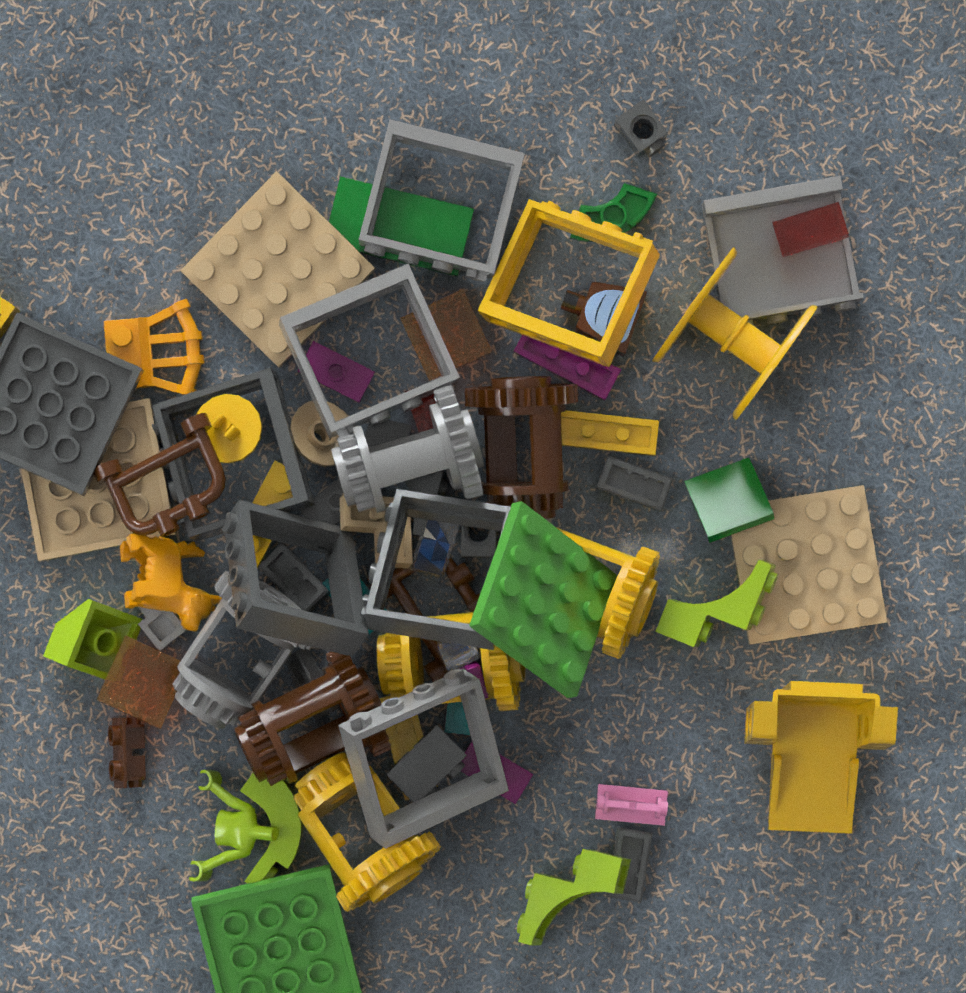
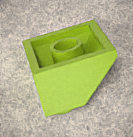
(91, 637)

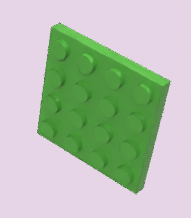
(543, 600)
(278, 936)

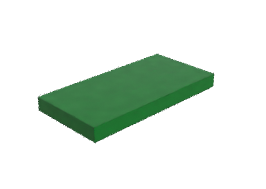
(404, 219)

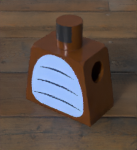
(597, 310)

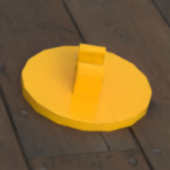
(234, 427)

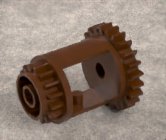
(544, 405)
(260, 727)

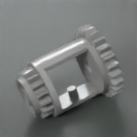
(447, 446)
(210, 693)

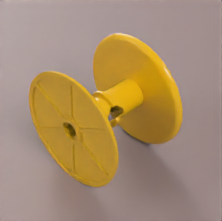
(734, 333)

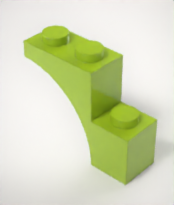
(741, 608)
(550, 894)

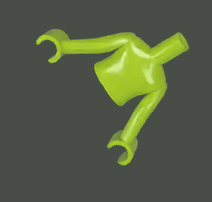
(231, 829)

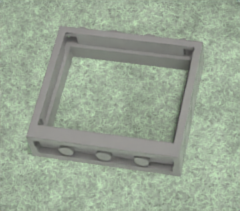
(452, 146)
(352, 298)
(446, 802)

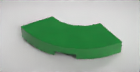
(623, 210)

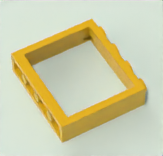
(577, 223)

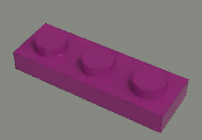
(572, 368)

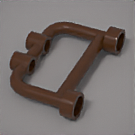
(194, 507)
(460, 578)

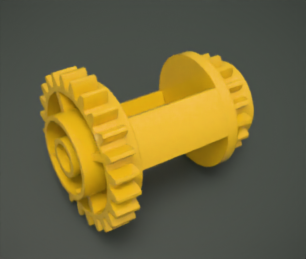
(630, 596)
(402, 667)
(384, 871)

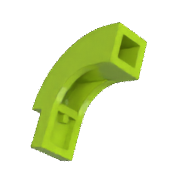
(283, 814)

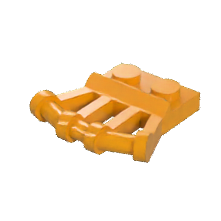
(133, 342)

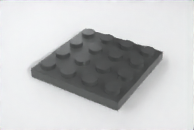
(59, 402)

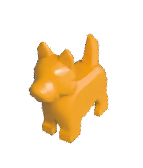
(162, 581)

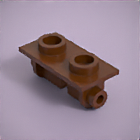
(123, 739)

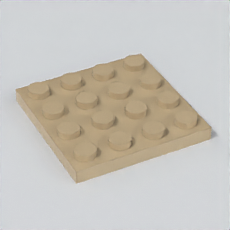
(273, 262)
(76, 524)
(822, 565)

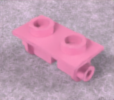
(631, 804)

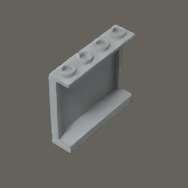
(762, 280)

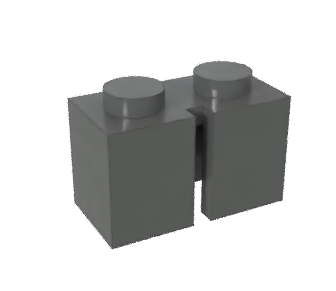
(427, 765)

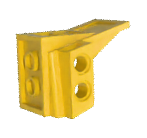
(815, 750)

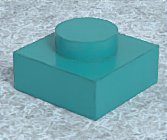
(456, 719)

